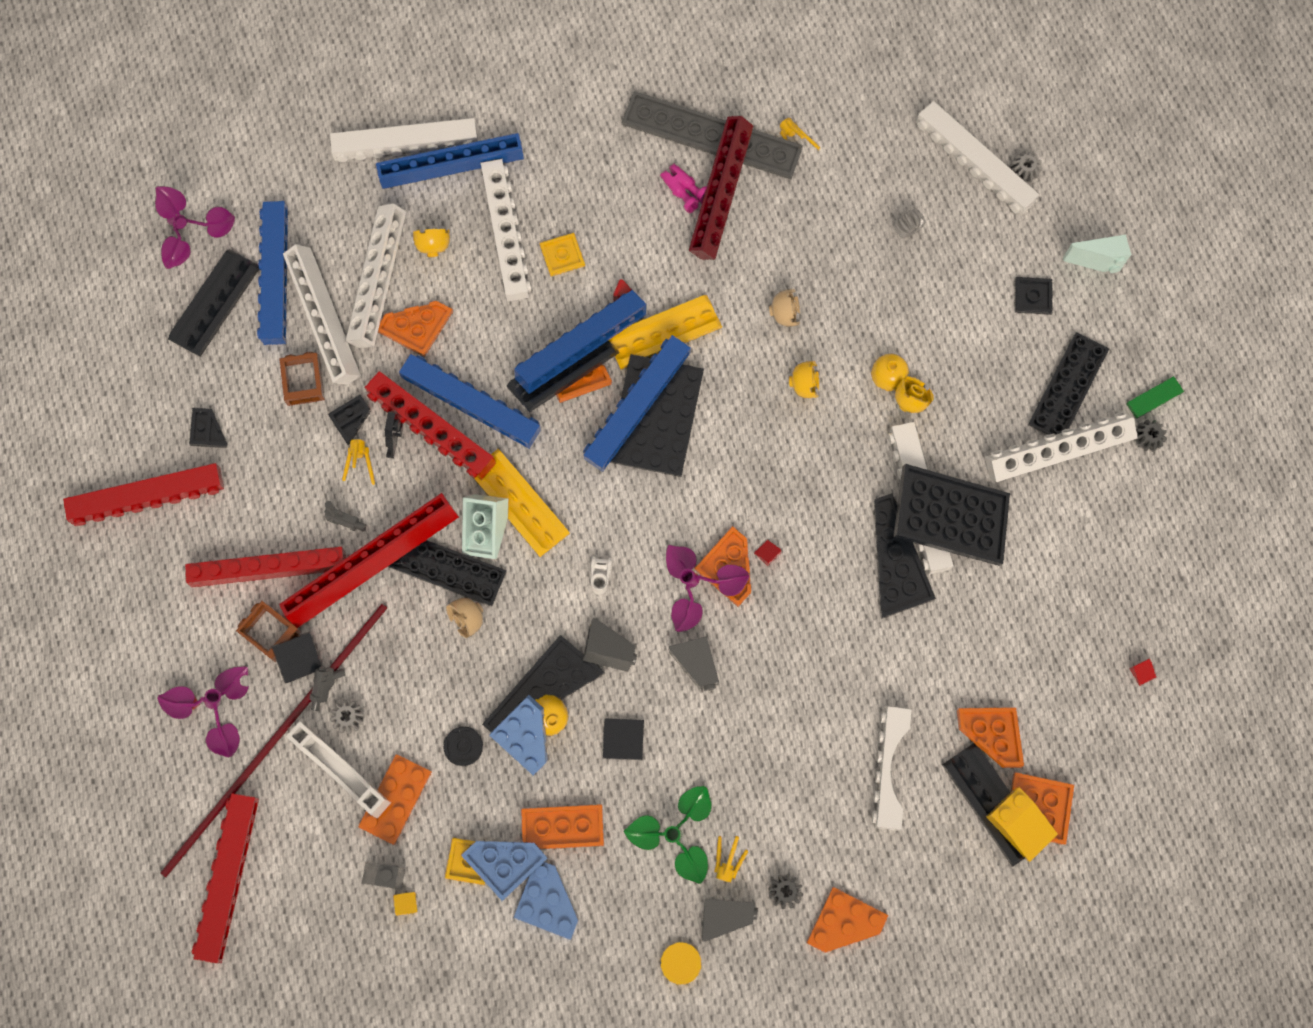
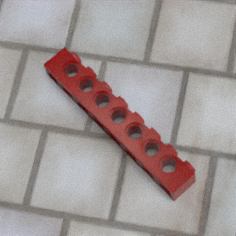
(382, 384)

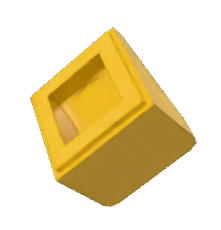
(405, 903)

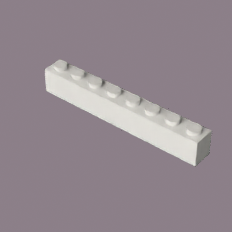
(402, 139)
(977, 158)
(321, 315)
(909, 451)

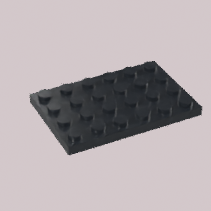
(665, 430)
(952, 515)

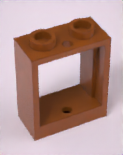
(303, 396)
(256, 613)

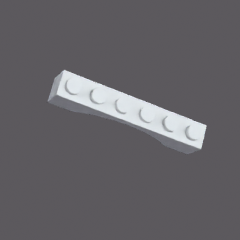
(338, 769)
(888, 810)

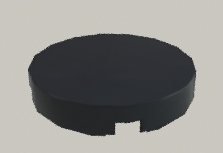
(467, 751)

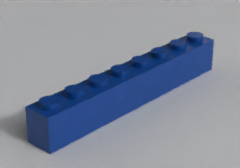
(448, 161)
(273, 273)
(580, 341)
(470, 401)
(637, 403)

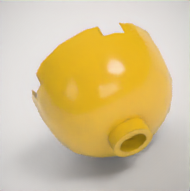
(431, 241)
(889, 371)
(804, 379)
(912, 395)
(555, 714)

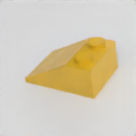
(1022, 824)

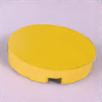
(681, 963)

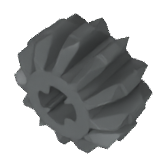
(1147, 440)
(791, 887)

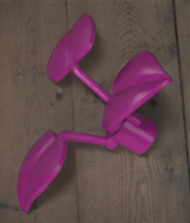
(168, 204)
(680, 564)
(179, 703)

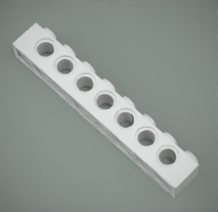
(491, 171)
(376, 276)
(1124, 432)

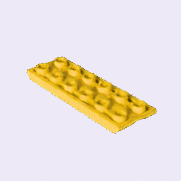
(684, 322)
(525, 507)

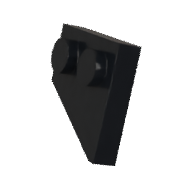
(350, 417)
(205, 429)
(392, 431)

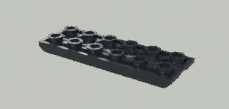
(213, 302)
(563, 379)
(1068, 385)
(452, 571)
(982, 791)

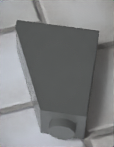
(608, 647)
(696, 662)
(383, 876)
(726, 916)

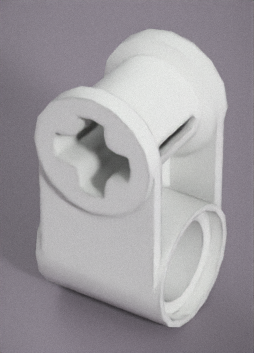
(600, 572)

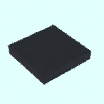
(1033, 295)
(296, 657)
(623, 739)

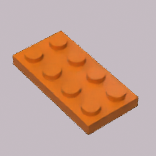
(402, 787)
(563, 826)

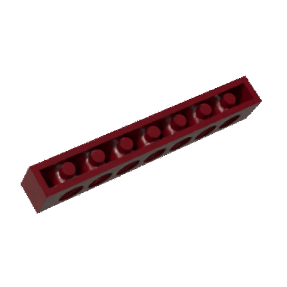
(721, 188)

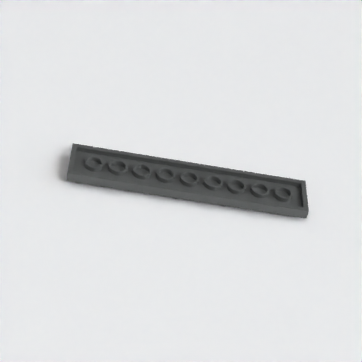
(705, 132)

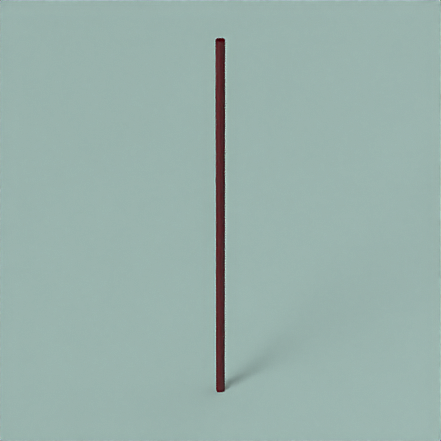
(268, 747)

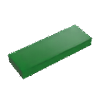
(1155, 397)

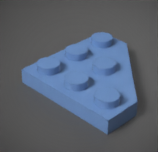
(524, 735)
(504, 863)
(547, 903)

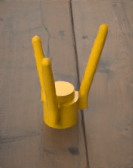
(790, 128)
(357, 450)
(725, 871)

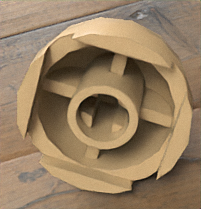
(785, 308)
(467, 614)

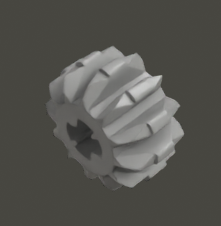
(1030, 161)
(909, 223)
(354, 717)

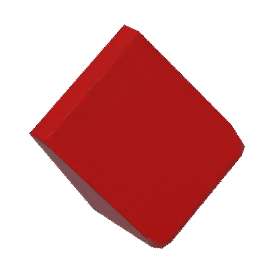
(621, 288)
(768, 552)
(1143, 672)

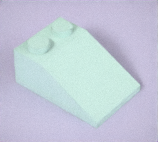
(1100, 254)
(483, 525)

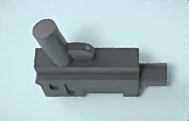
(344, 519)
(323, 680)

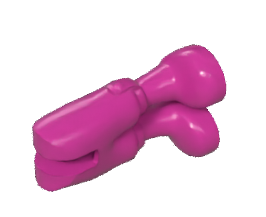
(681, 183)

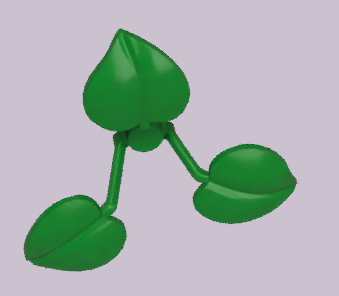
(645, 834)

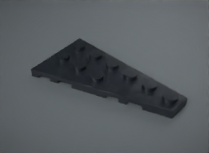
(900, 571)
(556, 673)

